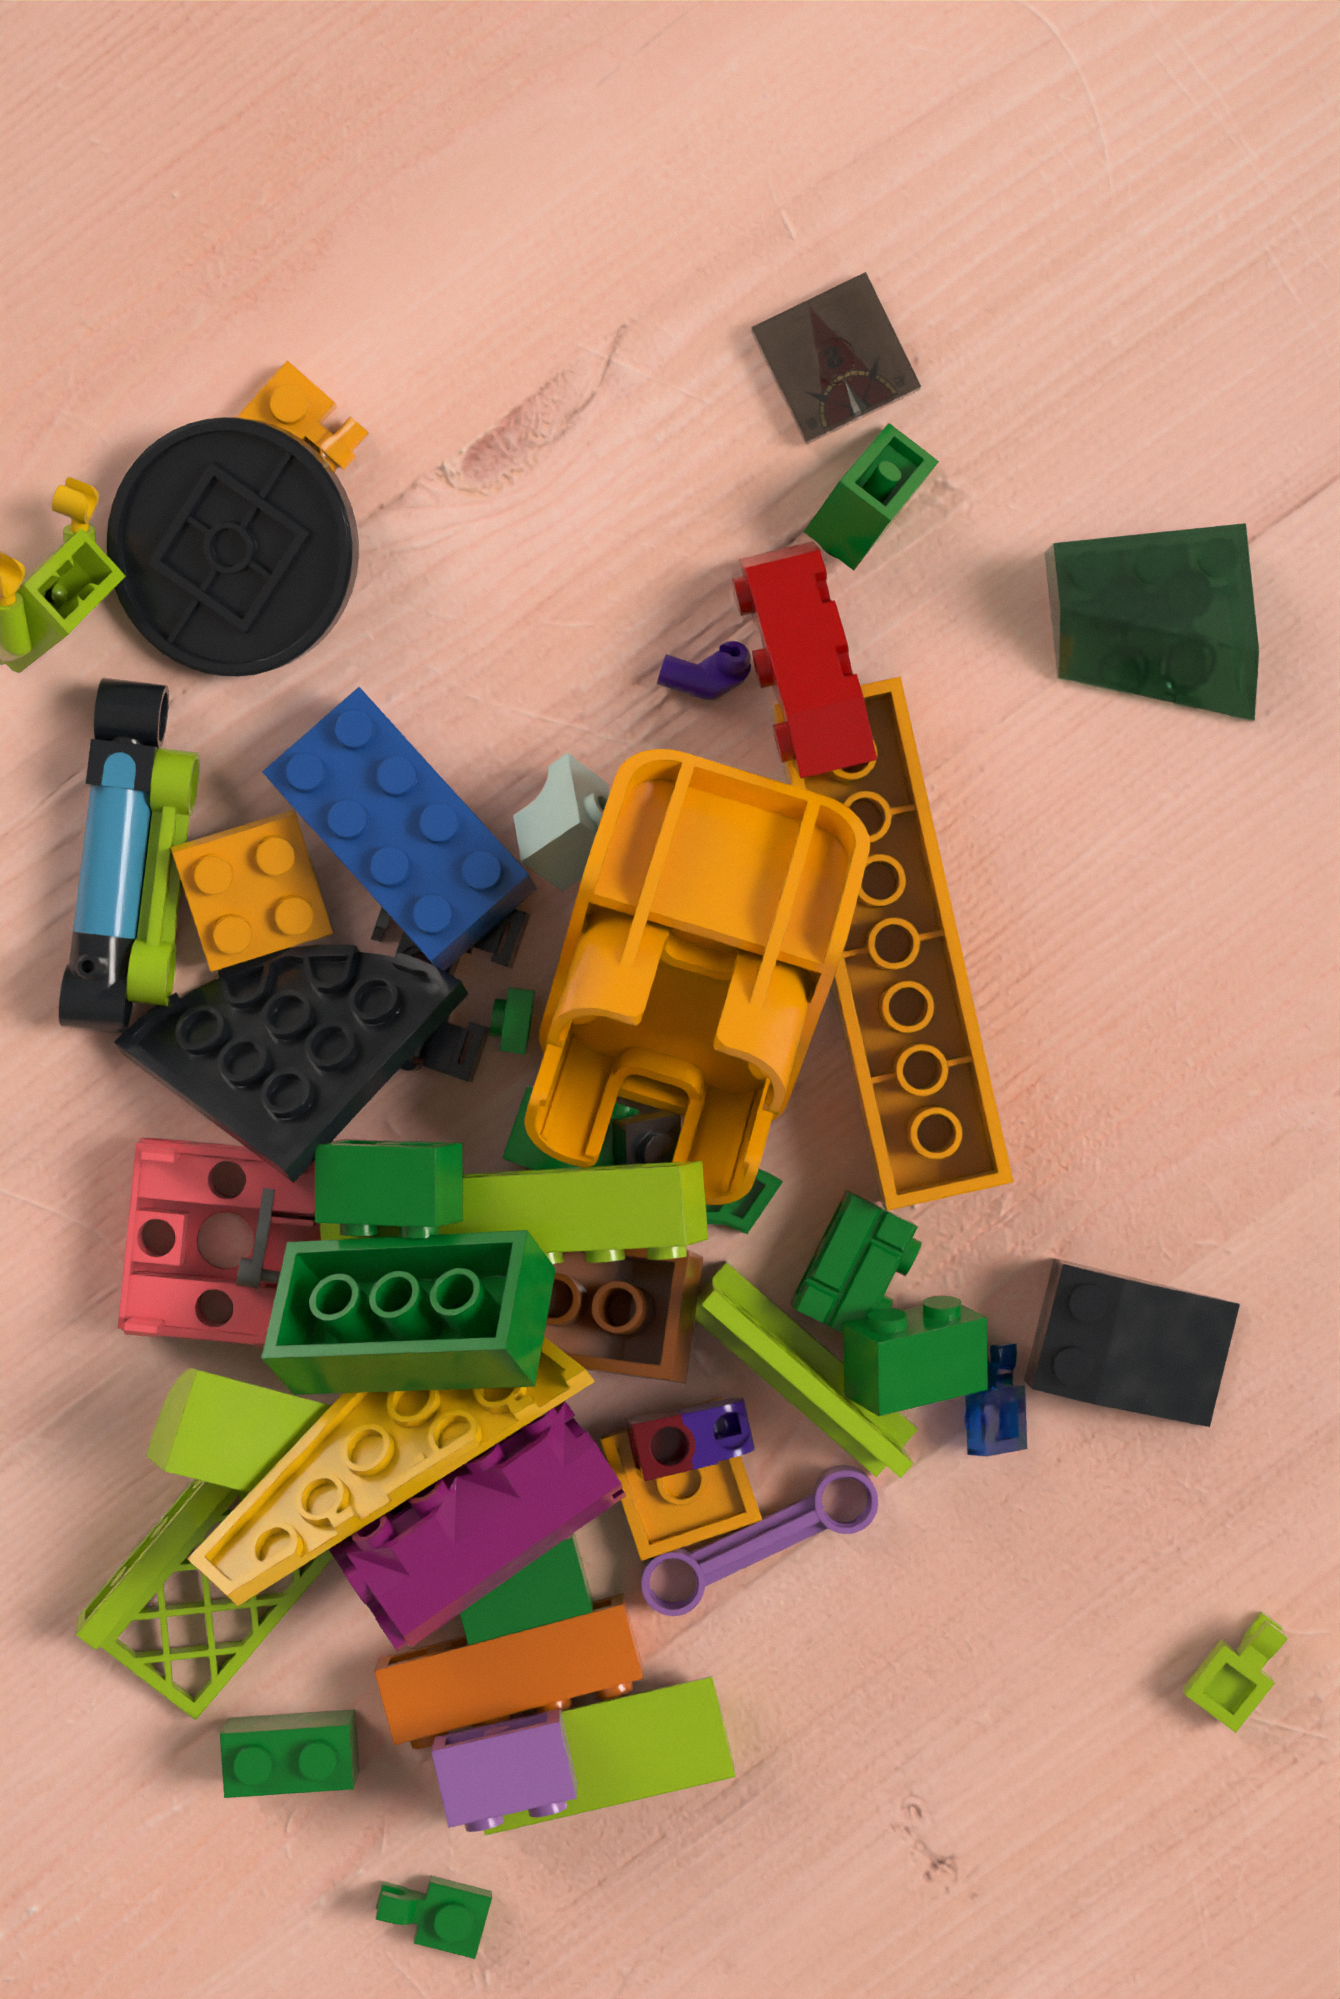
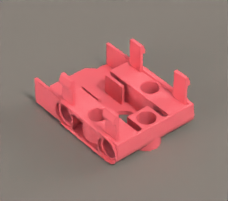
(177, 1186)

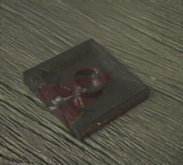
(835, 358)

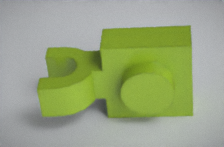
(1232, 1680)

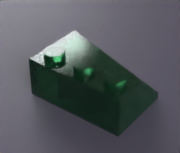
(1159, 616)

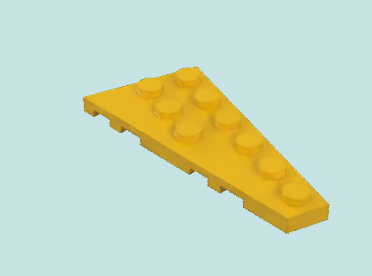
(363, 1463)

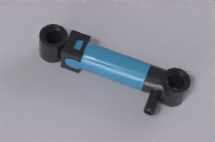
(127, 734)

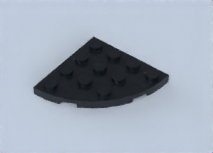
(292, 1042)

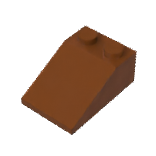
(626, 1313)

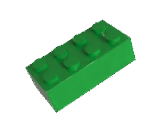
(410, 1313)

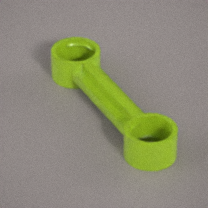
(154, 950)

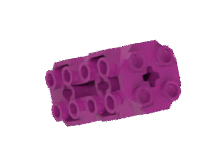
(478, 1526)

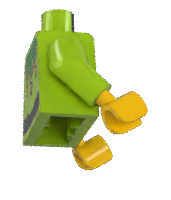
(59, 591)

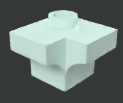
(562, 822)

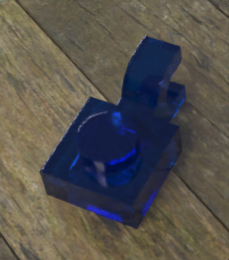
(997, 1416)

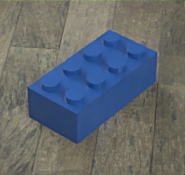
(400, 829)

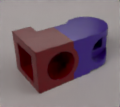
(689, 1438)

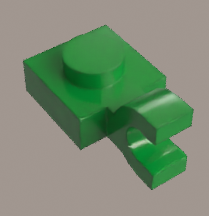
(446, 1917)

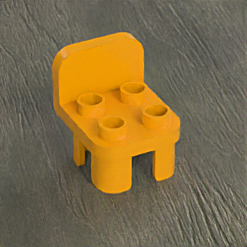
(696, 961)

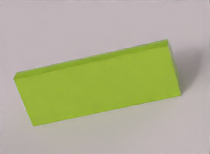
(227, 1429)
(642, 1748)

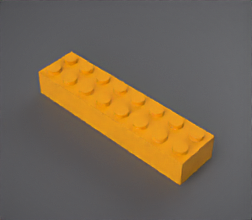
(907, 982)

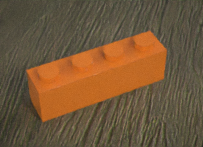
(487, 1681)

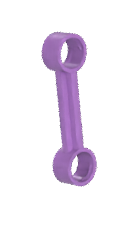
(760, 1540)

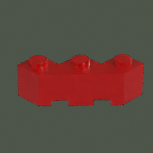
(805, 660)

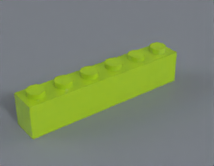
(584, 1209)

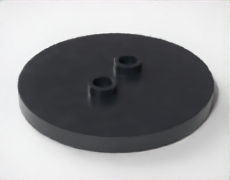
(233, 546)

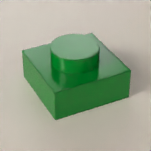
(513, 1020)

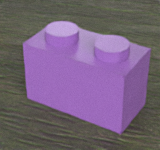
(505, 1770)

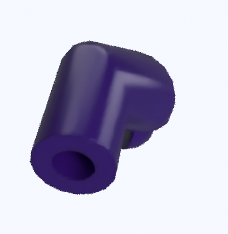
(710, 677)

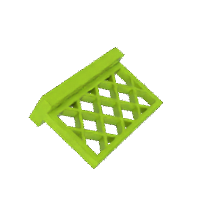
(800, 1370)
(145, 1573)

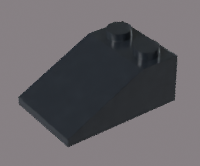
(1131, 1344)

